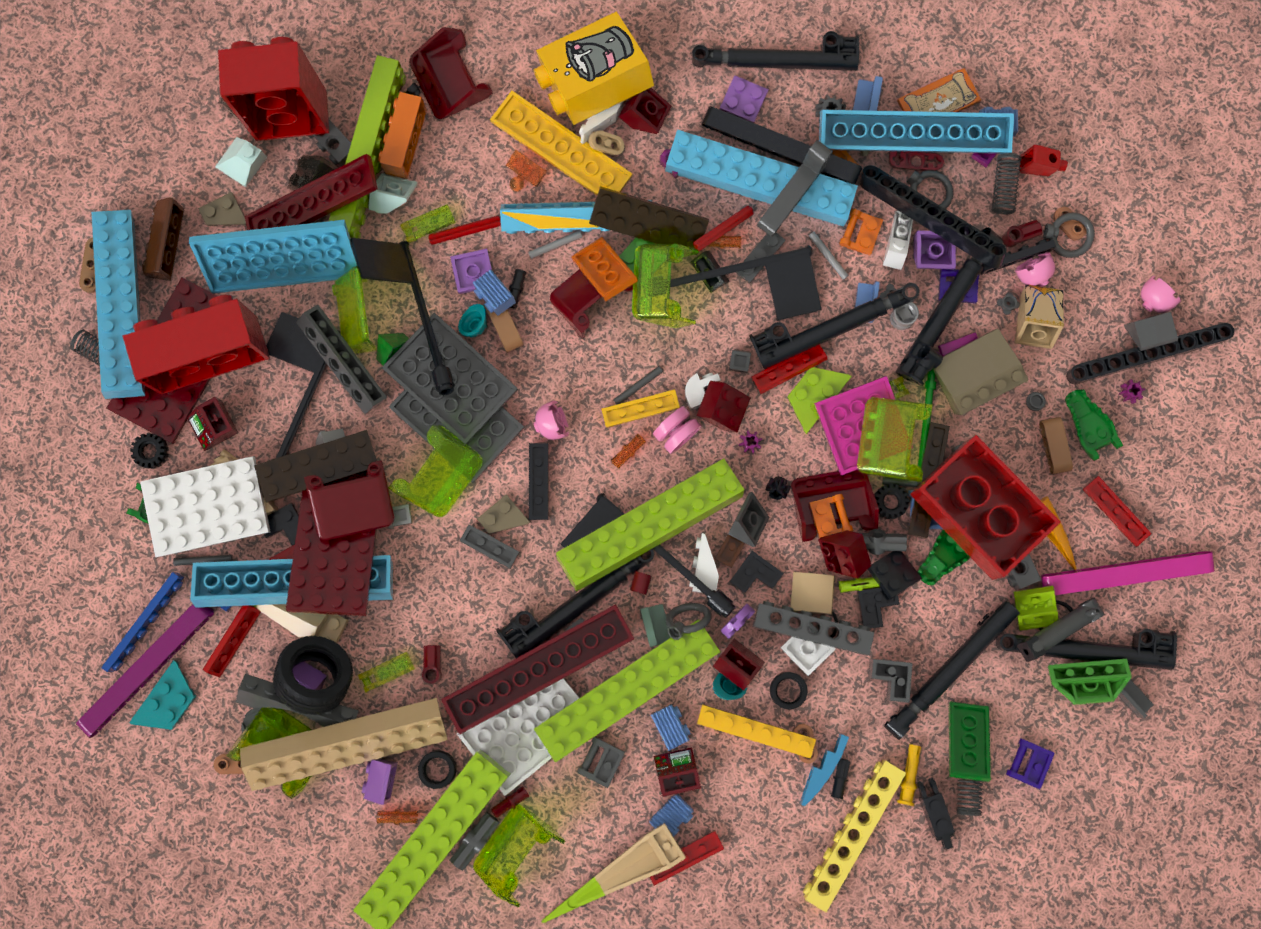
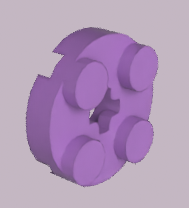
(737, 621)

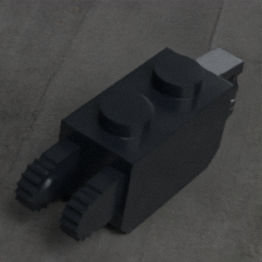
(936, 814)

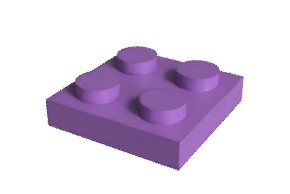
(744, 99)
(469, 268)

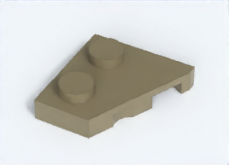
(223, 212)
(502, 516)

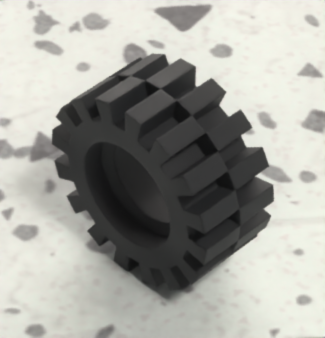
(139, 445)
(902, 501)

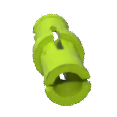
(845, 586)

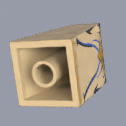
(1039, 316)

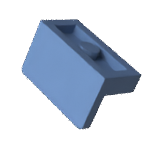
(868, 94)
(866, 292)

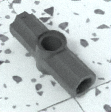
(879, 541)
(474, 841)

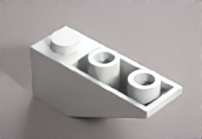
(600, 121)
(898, 241)
(705, 565)

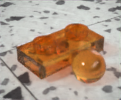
(525, 169)

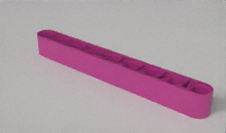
(1130, 572)

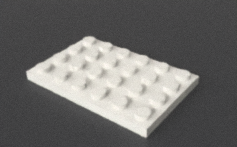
(205, 507)
(511, 734)

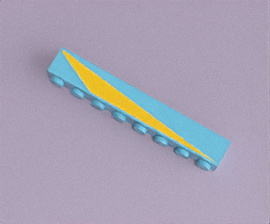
(547, 217)

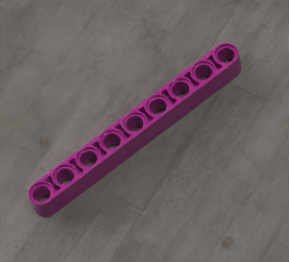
(143, 669)

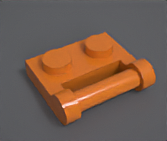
(867, 234)
(824, 518)

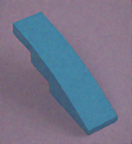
(819, 776)

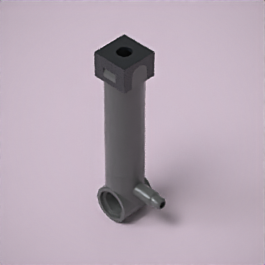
(1038, 644)

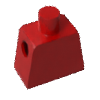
(1042, 161)

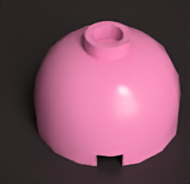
(1037, 270)
(1158, 296)
(551, 421)

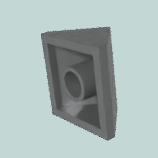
(1153, 331)
(749, 521)

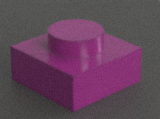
(983, 158)

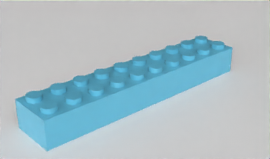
(916, 131)
(756, 176)
(116, 299)
(266, 582)

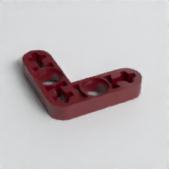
(906, 160)

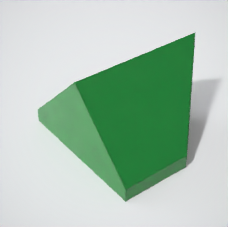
(388, 345)

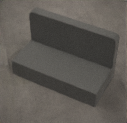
(1135, 700)

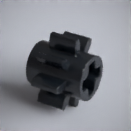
(778, 488)

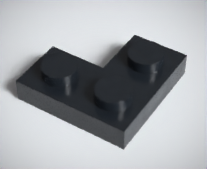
(286, 520)
(753, 568)
(870, 603)

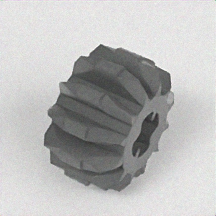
(827, 103)

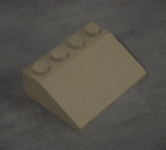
(979, 372)

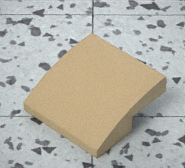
(812, 593)

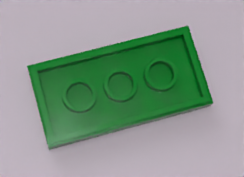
(969, 741)

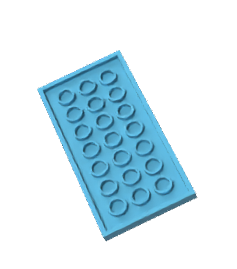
(274, 256)

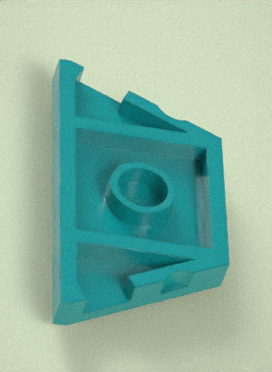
(166, 701)

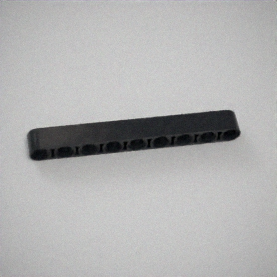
(775, 143)
(933, 216)
(1159, 353)

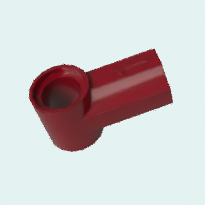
(1022, 233)
(640, 583)
(432, 661)

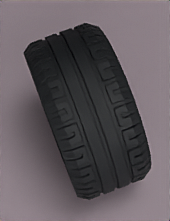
(308, 700)

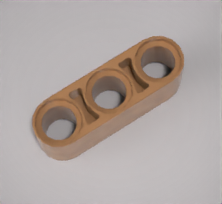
(506, 330)
(1057, 445)

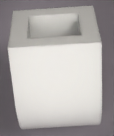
(695, 389)

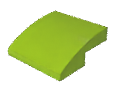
(1036, 607)

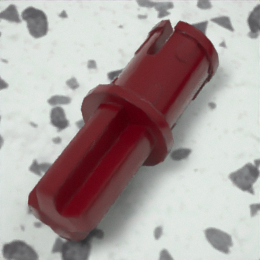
(510, 802)

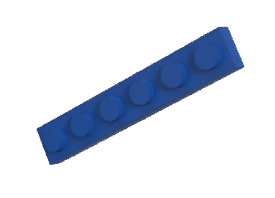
(139, 629)

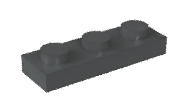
(766, 247)
(489, 546)

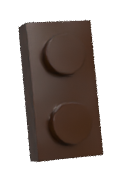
(729, 551)

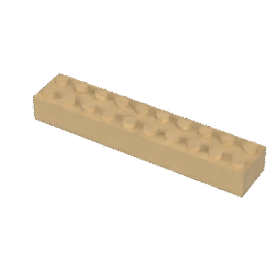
(343, 744)

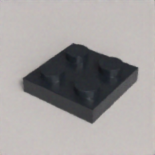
(894, 573)

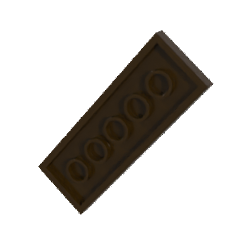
(646, 219)
(328, 461)

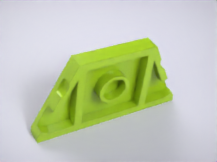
(814, 387)

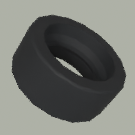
(803, 690)
(422, 769)

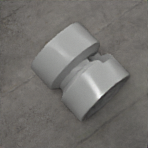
(904, 316)

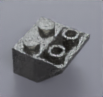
(309, 169)

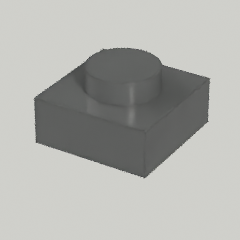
(739, 361)

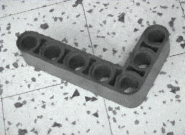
(796, 188)

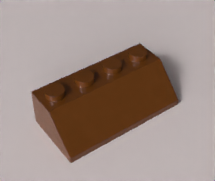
(163, 239)

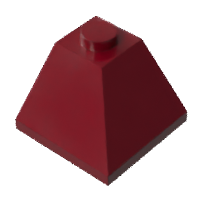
(645, 111)

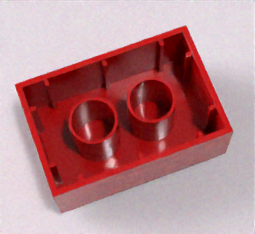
(273, 89)
(195, 345)
(985, 508)

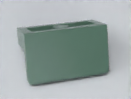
(655, 624)

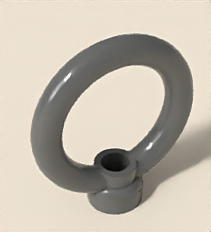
(916, 178)
(1051, 232)
(677, 629)

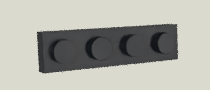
(1023, 254)
(538, 481)

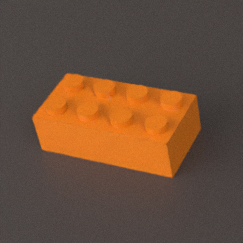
(402, 135)

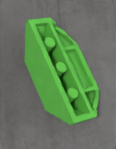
(1090, 680)

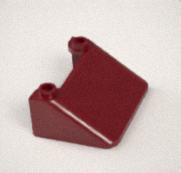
(444, 74)
(574, 298)
(857, 494)
(350, 505)

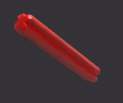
(723, 228)
(464, 230)

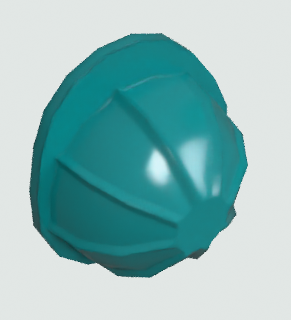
(473, 321)
(727, 689)

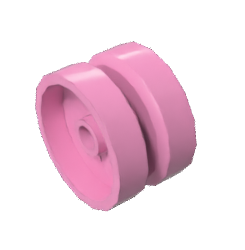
(675, 427)

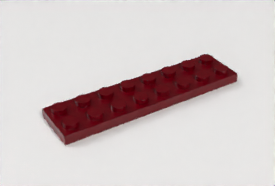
(318, 197)

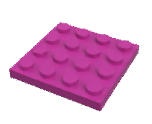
(843, 420)

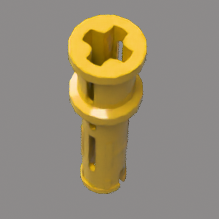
(908, 784)

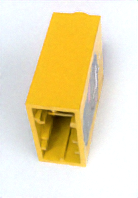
(593, 69)

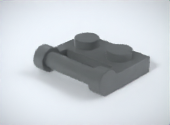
(607, 764)

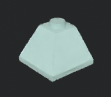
(241, 161)
(391, 193)

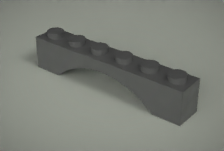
(261, 693)

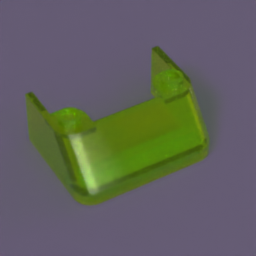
(652, 290)
(509, 848)

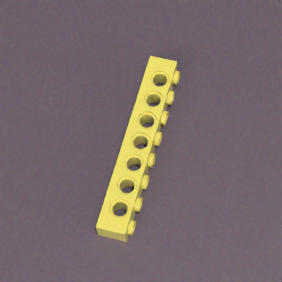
(824, 898)

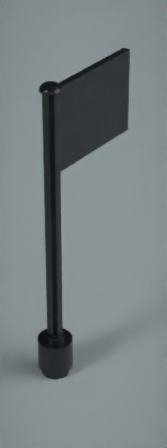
(394, 264)
(789, 279)
(293, 347)
(605, 512)

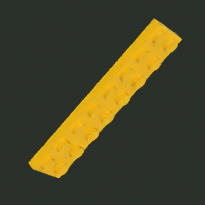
(559, 145)

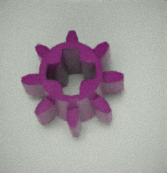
(1129, 395)
(748, 436)

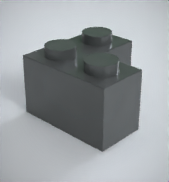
(897, 676)

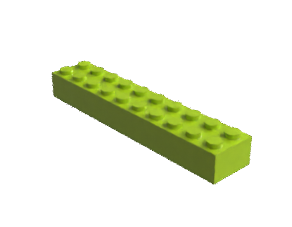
(370, 130)
(650, 524)
(625, 692)
(432, 841)

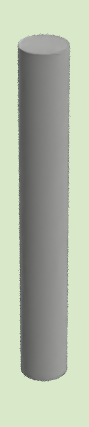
(555, 244)
(828, 255)

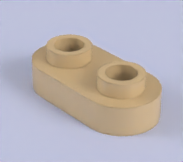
(604, 142)

